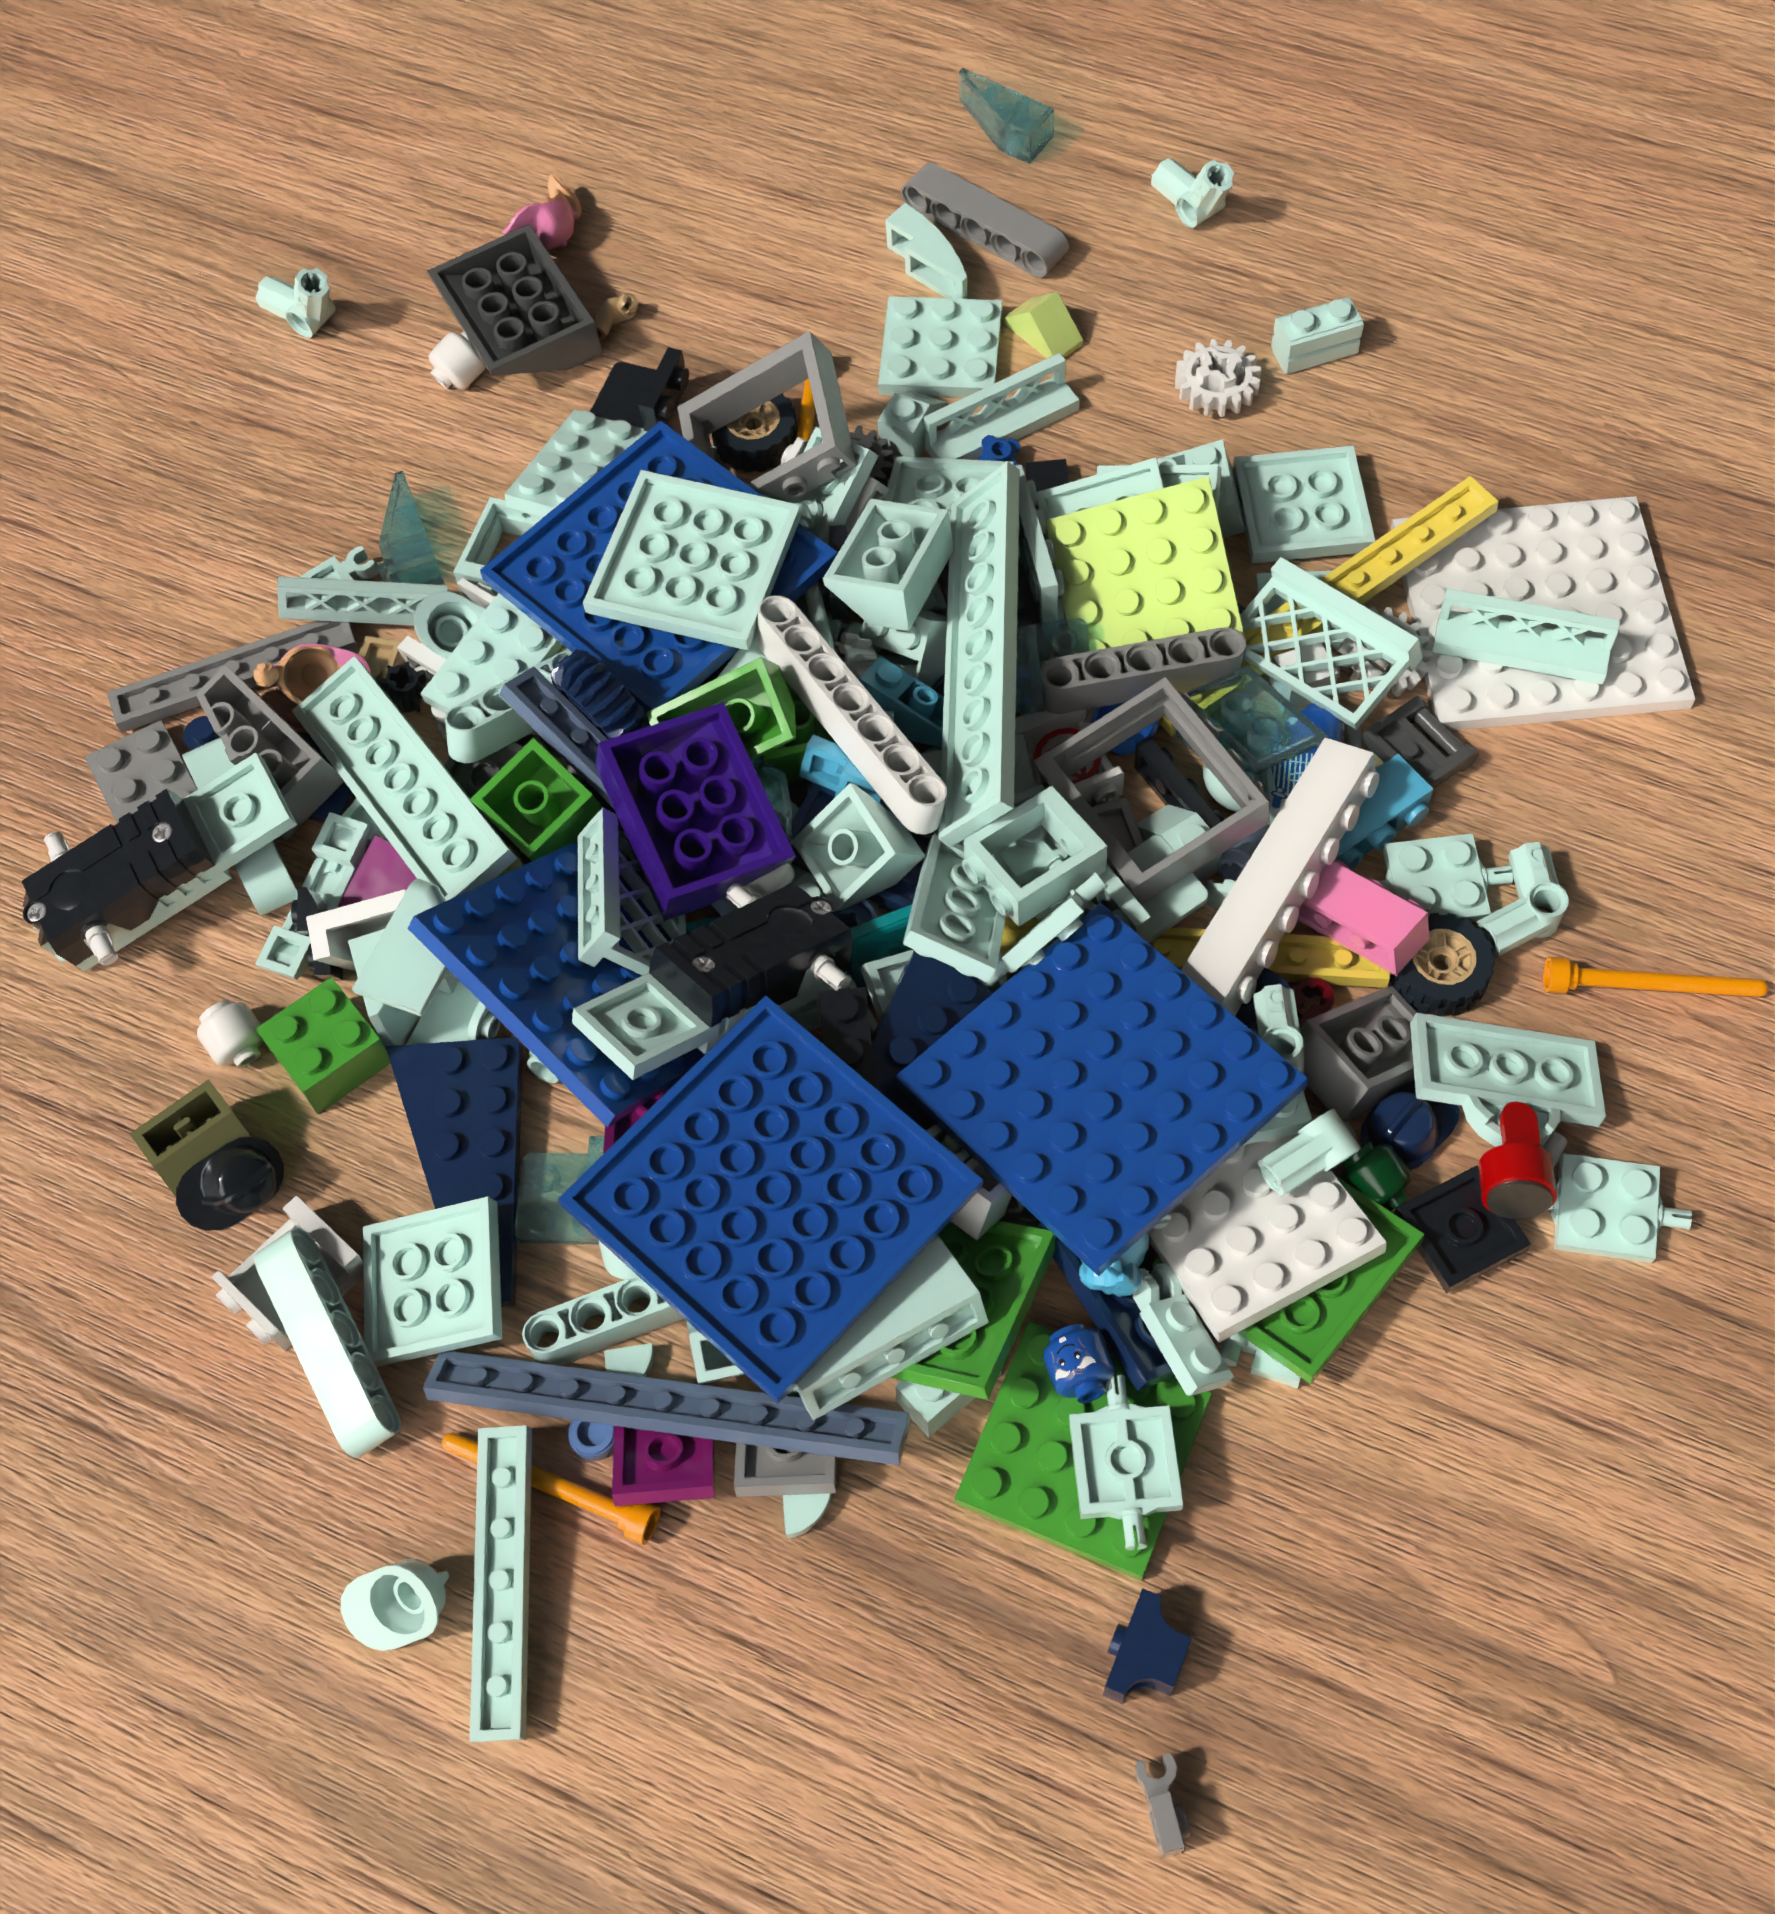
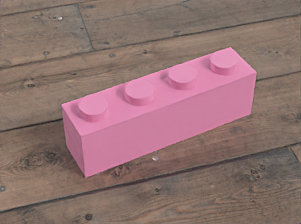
(1366, 918)

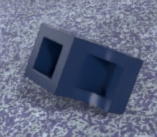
(1145, 1652)

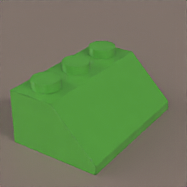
(754, 699)

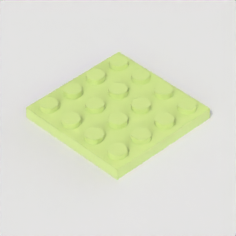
(1146, 566)

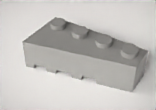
(253, 726)

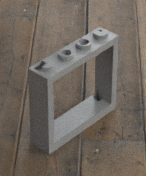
(758, 384)
(1121, 724)

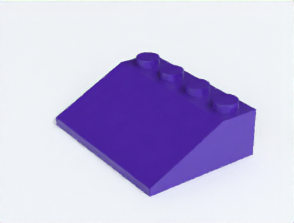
(692, 809)

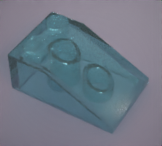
(1254, 720)

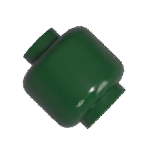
(1378, 1174)

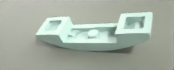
(338, 854)

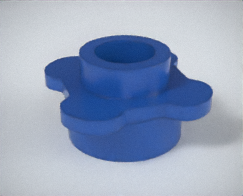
(1006, 447)

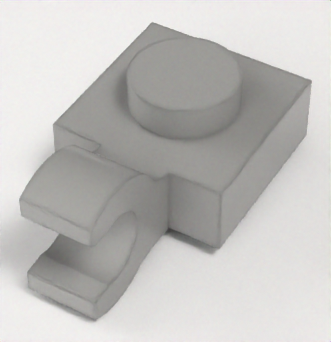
(1167, 1821)

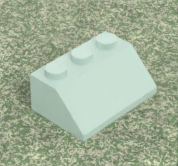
(891, 562)

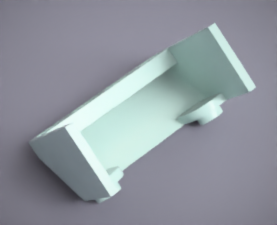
(414, 980)

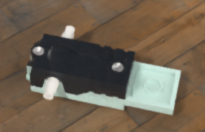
(151, 864)
(711, 979)

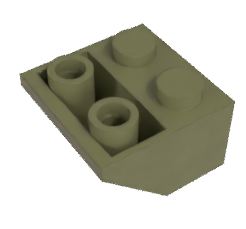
(188, 1133)

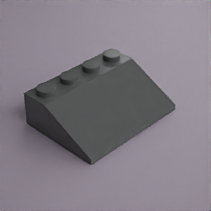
(517, 306)

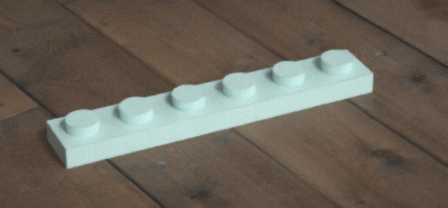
(501, 1585)

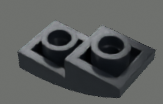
(308, 904)

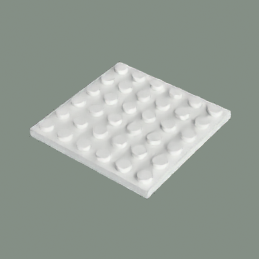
(1562, 557)

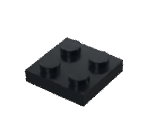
(1460, 1233)

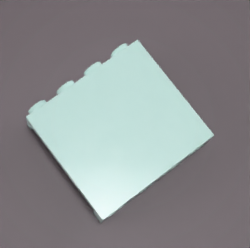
(910, 1320)

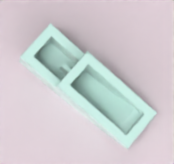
(926, 253)

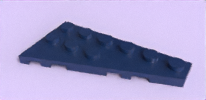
(921, 1011)
(468, 1127)

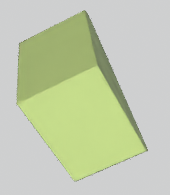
(1045, 325)

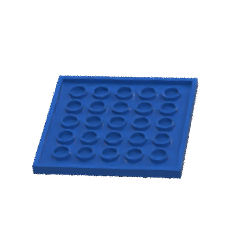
(558, 557)
(519, 957)
(1101, 1087)
(771, 1197)

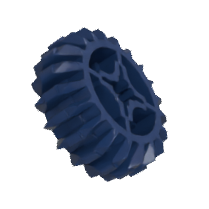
(598, 695)

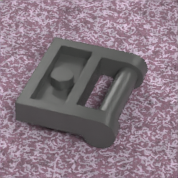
(1398, 736)

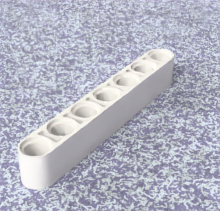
(851, 715)

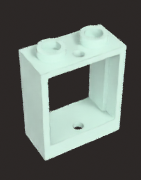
(486, 535)
(1069, 830)

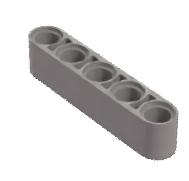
(985, 220)
(1126, 670)

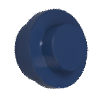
(199, 732)

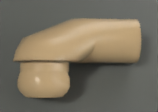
(614, 312)

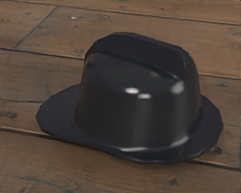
(230, 1184)

